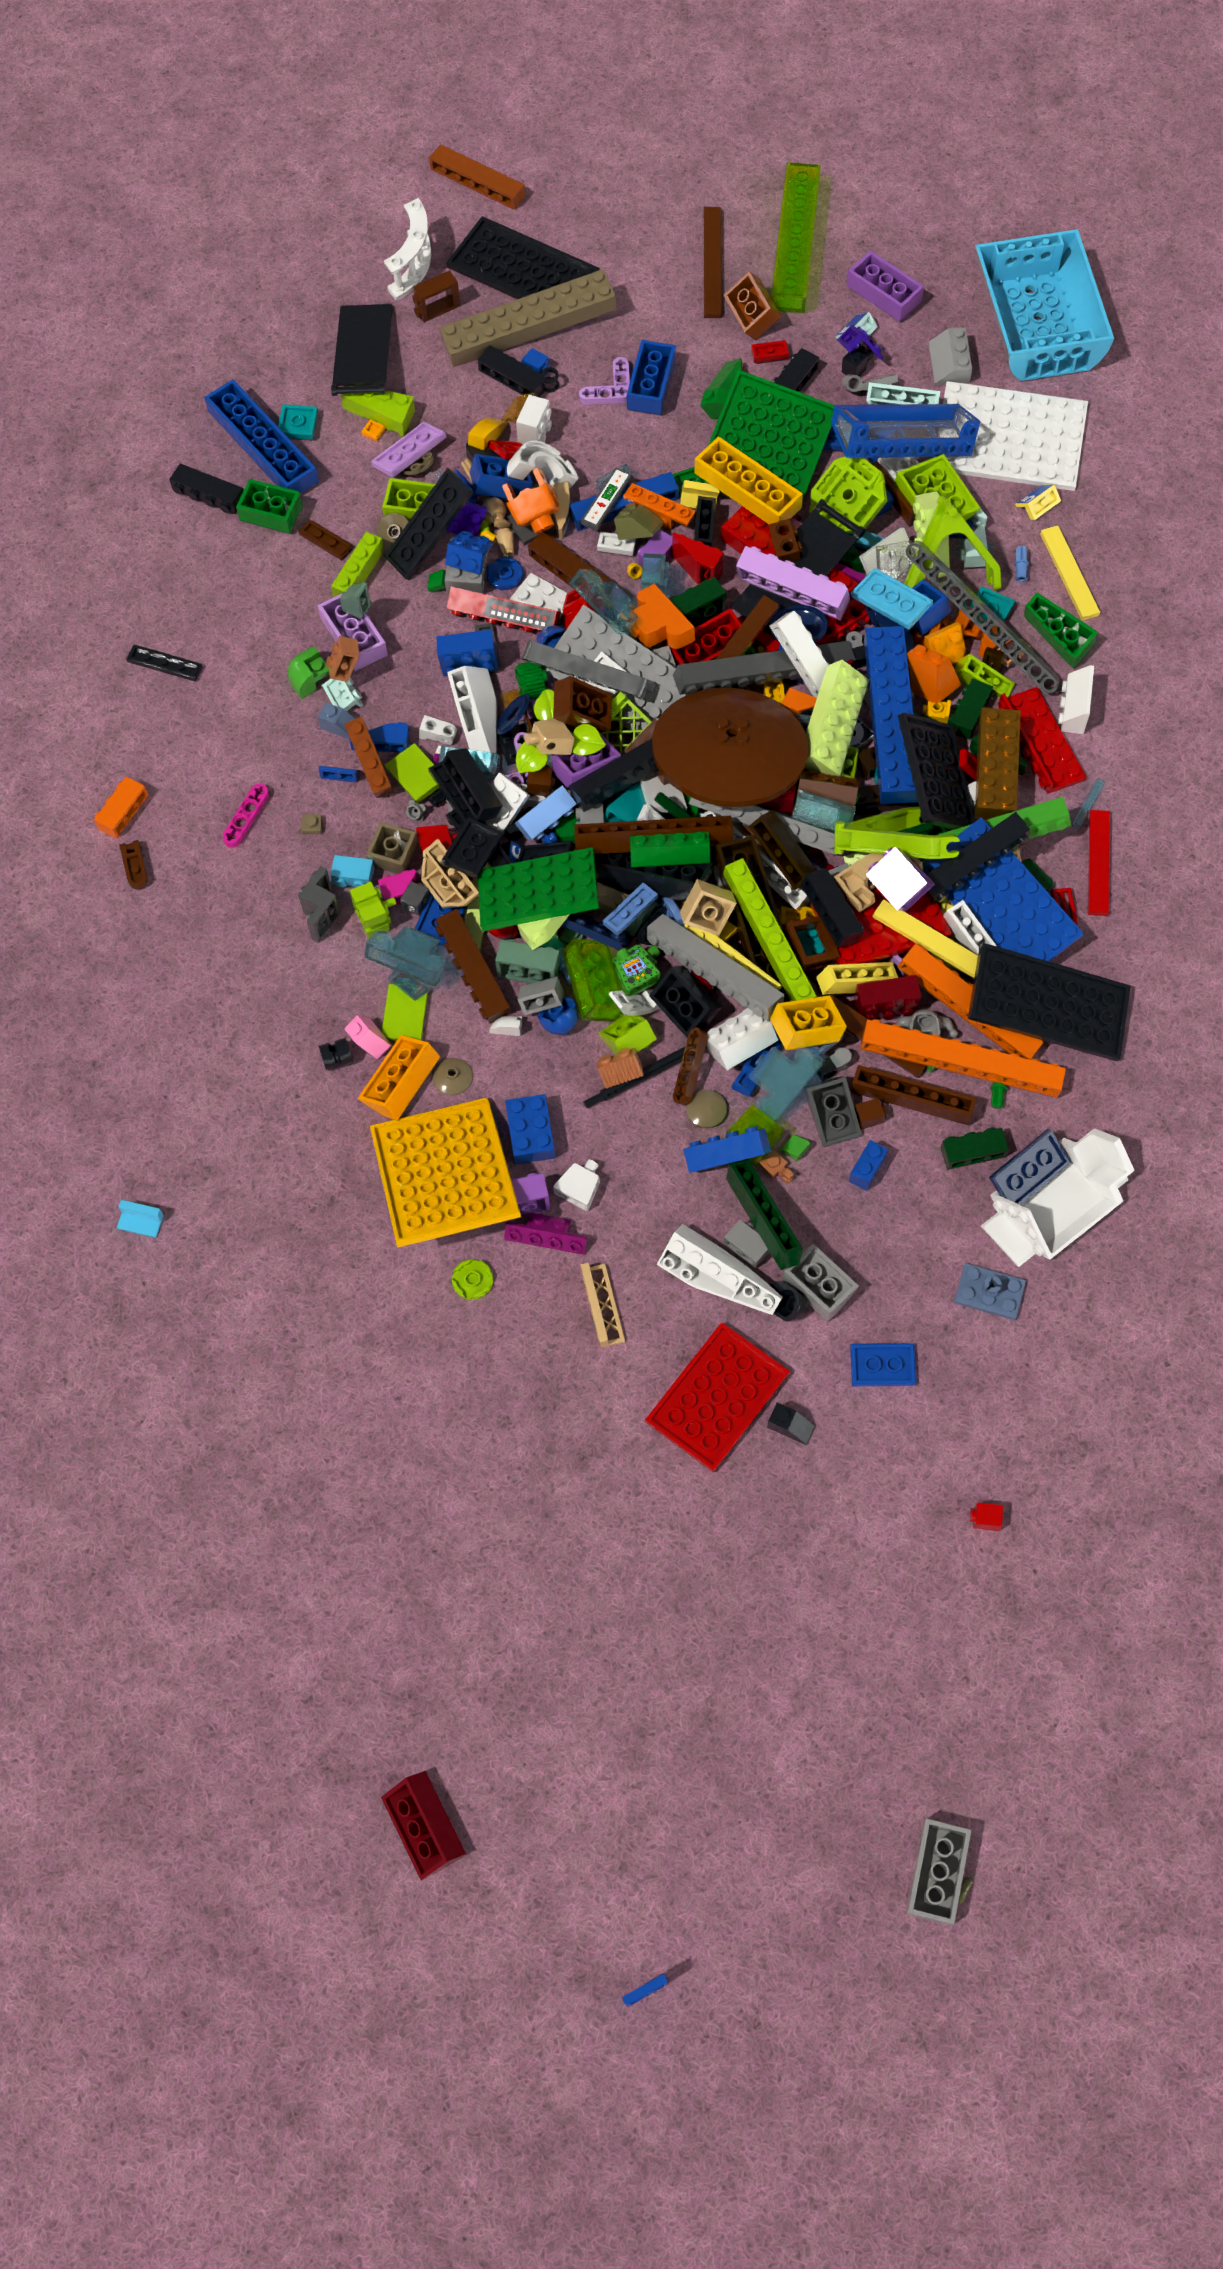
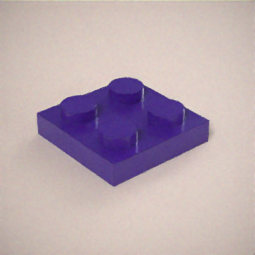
(468, 519)

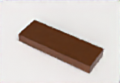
(325, 540)

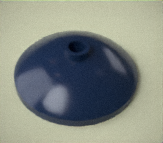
(811, 617)

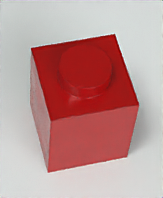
(987, 1516)

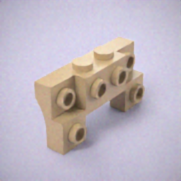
(857, 885)

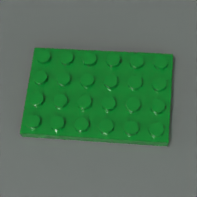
(538, 889)

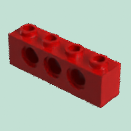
(852, 620)

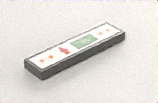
(606, 499)

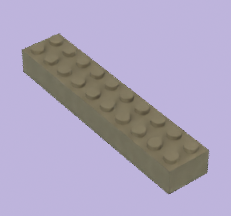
(528, 317)

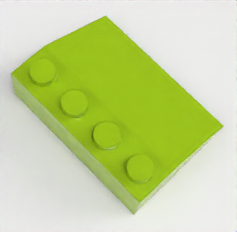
(937, 476)

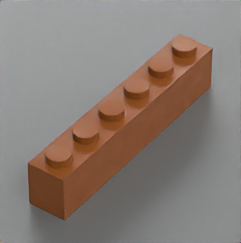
(477, 176)

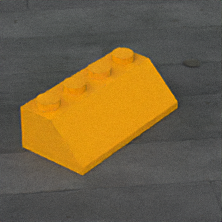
(399, 1077)

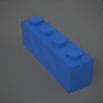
(726, 1150)

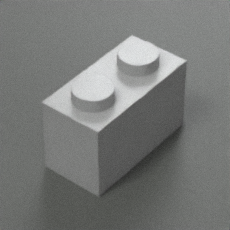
(541, 996)
(746, 1243)

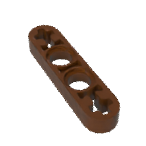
(698, 1038)

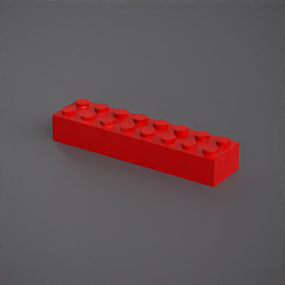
(750, 530)

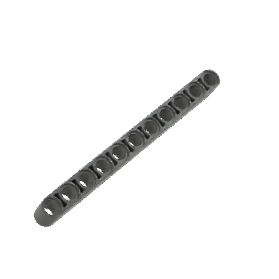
(973, 614)

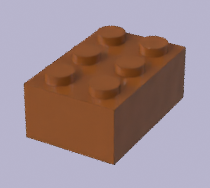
(752, 305)

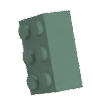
(522, 964)

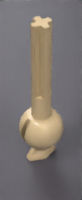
(495, 506)

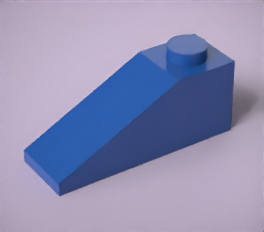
(390, 737)

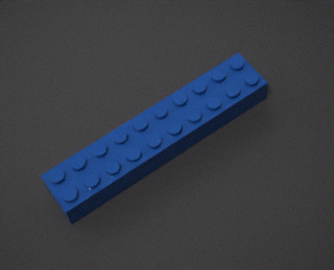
(889, 698)

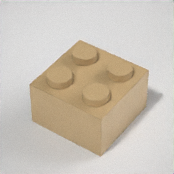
(708, 907)

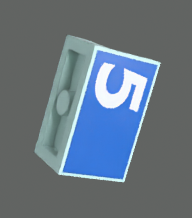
(863, 320)

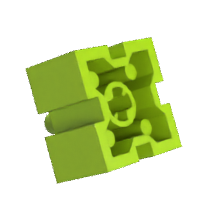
(371, 909)

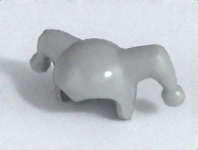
(928, 1023)

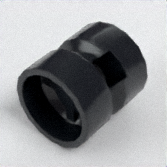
(335, 1054)

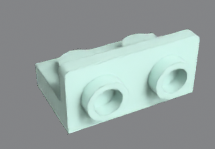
(342, 693)

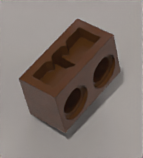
(786, 541)

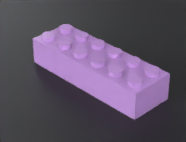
(793, 582)

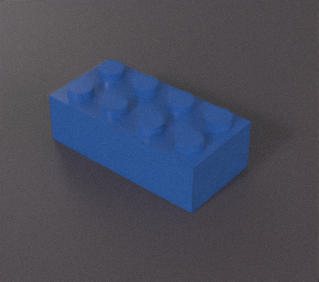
(651, 377)

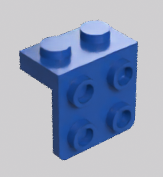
(467, 552)

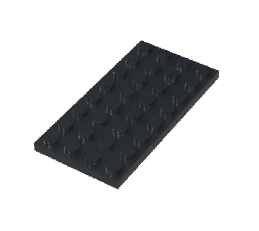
(514, 261)
(1049, 1002)

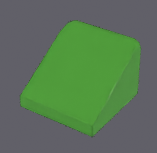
(796, 1147)

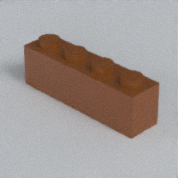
(369, 757)

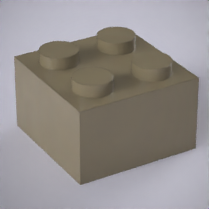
(393, 848)

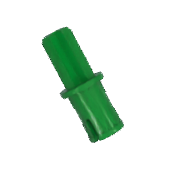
(997, 1095)

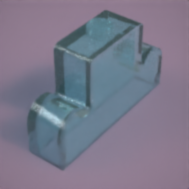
(606, 600)
(408, 953)
(783, 1078)

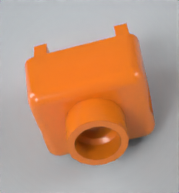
(533, 505)

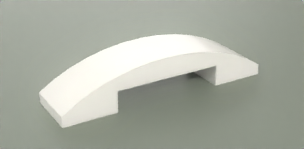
(635, 1004)

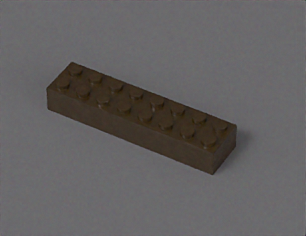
(747, 849)

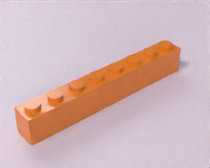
(956, 994)

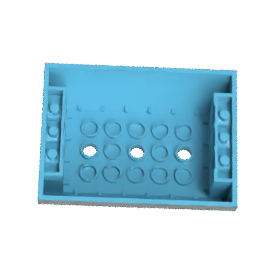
(1065, 296)

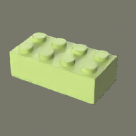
(924, 509)

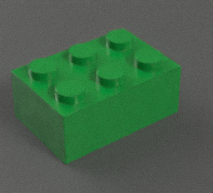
(269, 506)

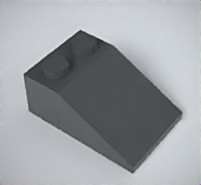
(833, 1110)

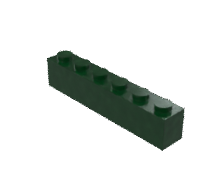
(764, 1214)

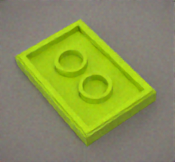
(412, 773)
(403, 1015)

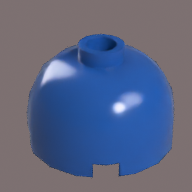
(559, 1019)

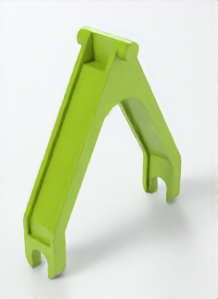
(943, 523)
(881, 832)

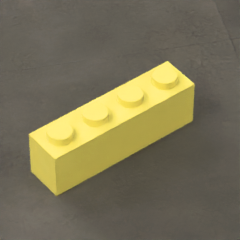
(845, 977)

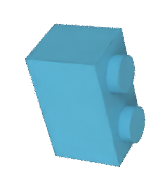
(351, 871)

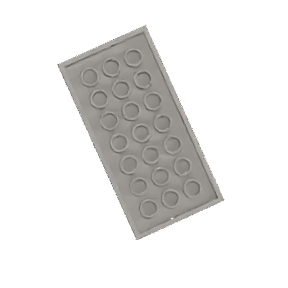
(591, 634)

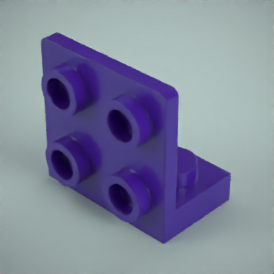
(853, 336)

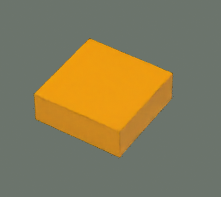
(373, 430)

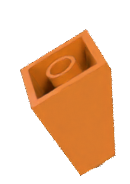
(931, 674)

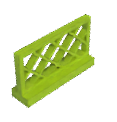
(618, 705)

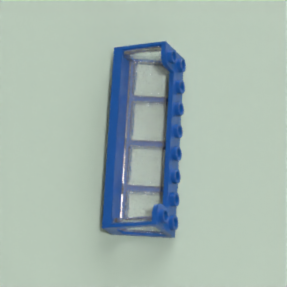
(905, 430)

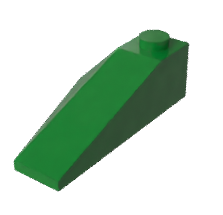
(718, 390)

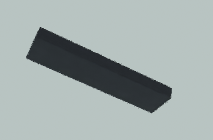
(164, 662)

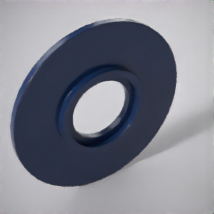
(520, 703)

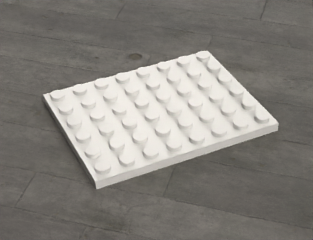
(1021, 435)

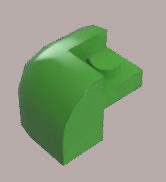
(305, 671)

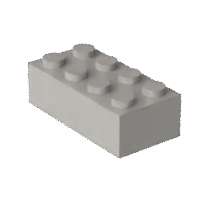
(938, 1872)

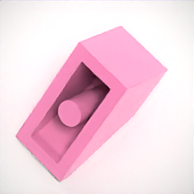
(368, 1036)

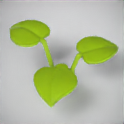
(586, 740)

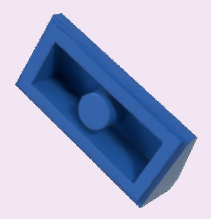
(339, 774)

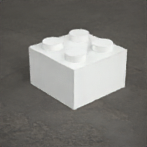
(534, 420)

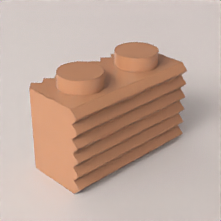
(620, 1067)

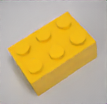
(808, 1022)

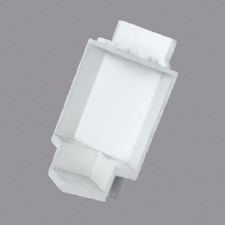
(1066, 1203)

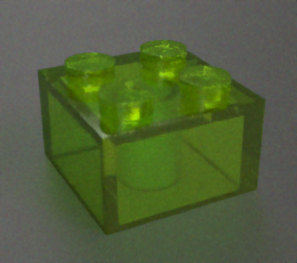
(754, 1117)

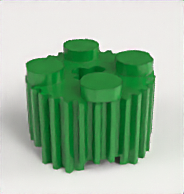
(530, 679)

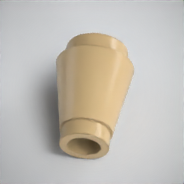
(506, 541)

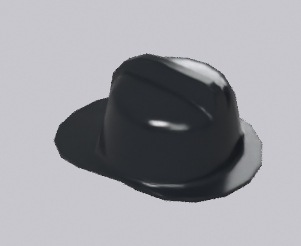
(792, 1304)

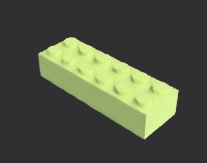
(834, 718)

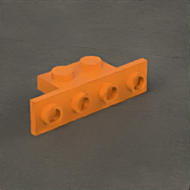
(662, 507)

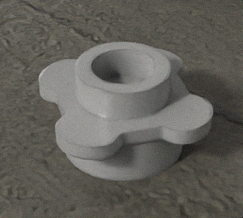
(410, 812)

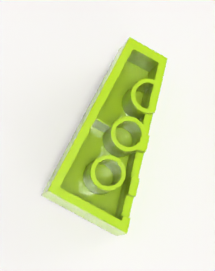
(389, 409)

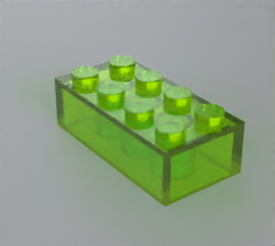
(592, 979)

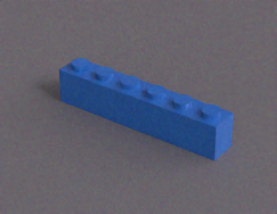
(663, 485)

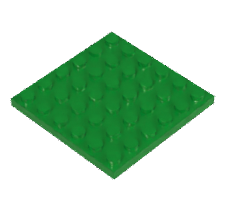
(775, 427)

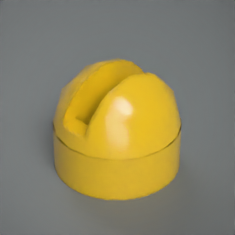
(637, 568)

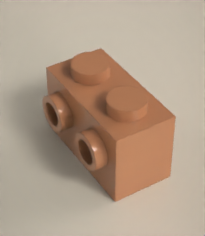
(343, 658)

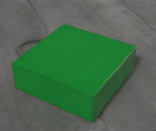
(436, 581)

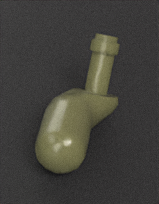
(966, 1885)

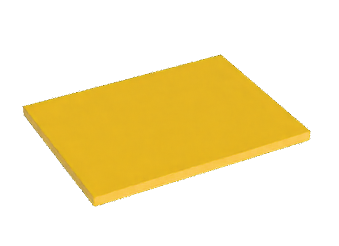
(444, 1172)

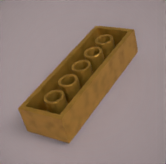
(997, 762)

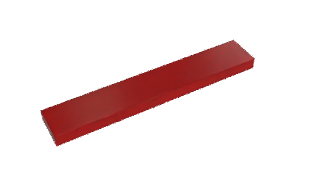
(1098, 863)

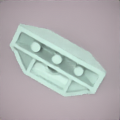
(893, 394)

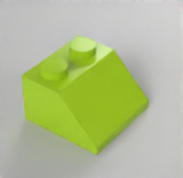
(628, 1033)

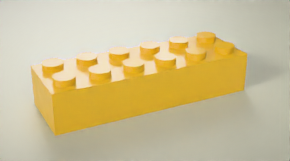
(747, 482)

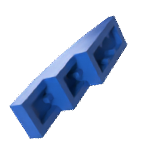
(743, 1083)

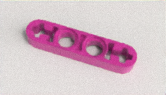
(242, 814)

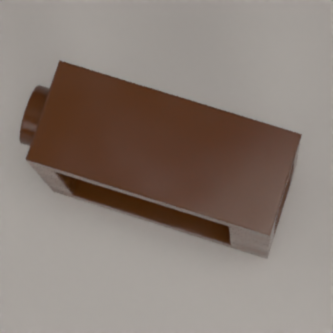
(433, 287)
(816, 961)

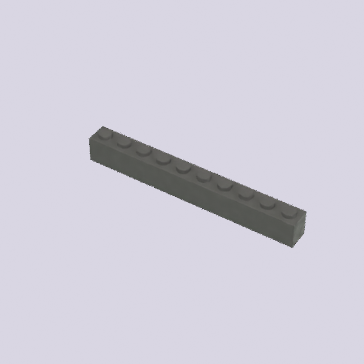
(749, 669)

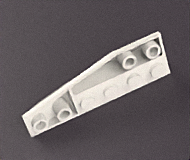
(476, 706)
(716, 1271)

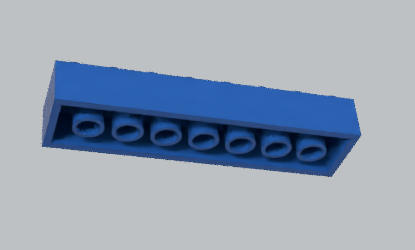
(261, 438)

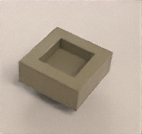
(311, 824)

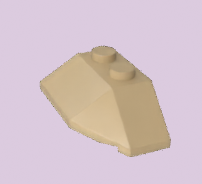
(446, 884)

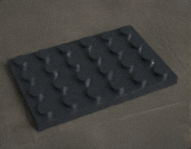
(936, 772)

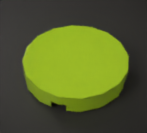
(473, 1285)

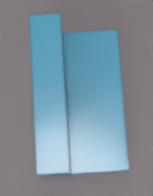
(139, 1218)

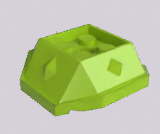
(846, 478)

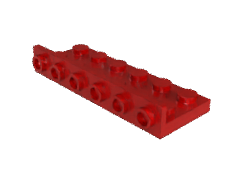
(1043, 742)

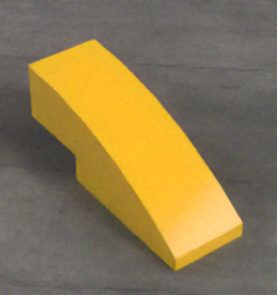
(485, 430)

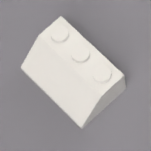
(1076, 700)

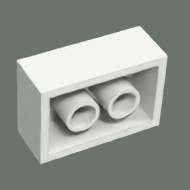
(740, 1038)

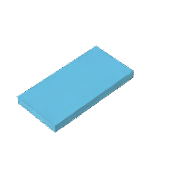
(891, 598)

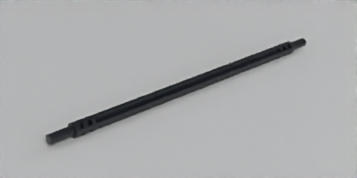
(649, 1071)

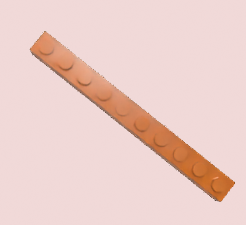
(962, 1058)

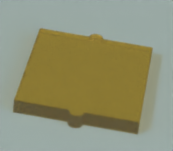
(515, 408)

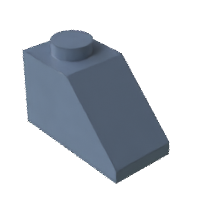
(333, 719)

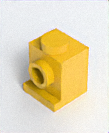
(939, 711)

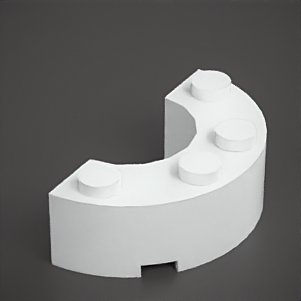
(543, 456)

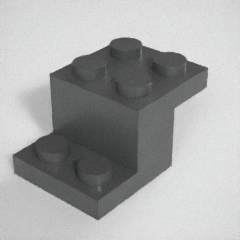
(319, 903)

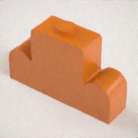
(660, 620)

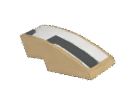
(562, 517)

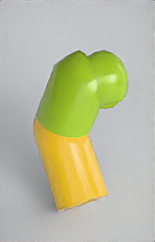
(484, 530)

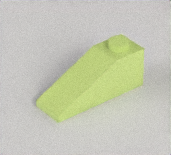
(540, 931)

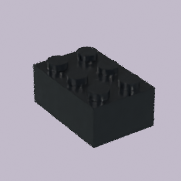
(685, 1000)

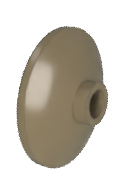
(387, 527)
(452, 1084)

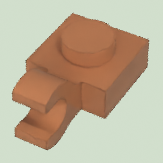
(775, 1165)

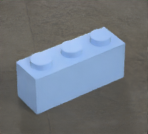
(546, 814)

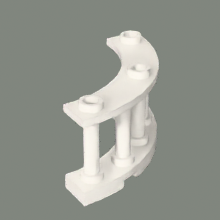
(414, 253)

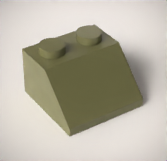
(636, 522)

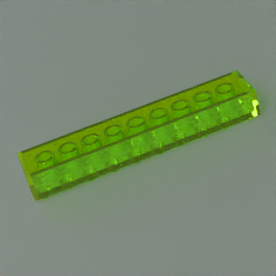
(795, 237)

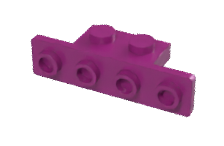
(547, 1233)

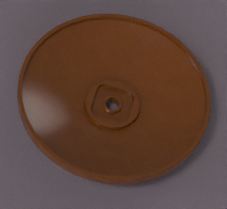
(724, 770)

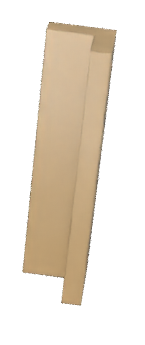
(595, 1308)

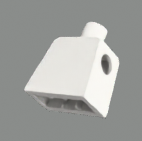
(579, 1184)

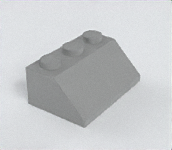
(950, 357)
(820, 1282)

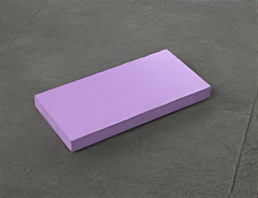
(408, 449)

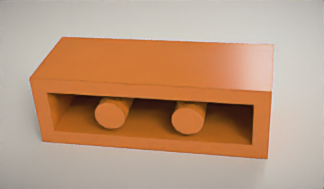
(120, 807)

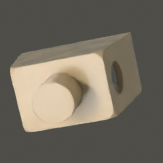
(550, 737)

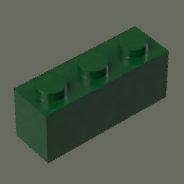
(969, 708)
(974, 1148)

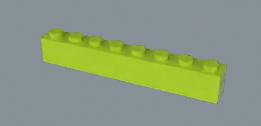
(768, 931)

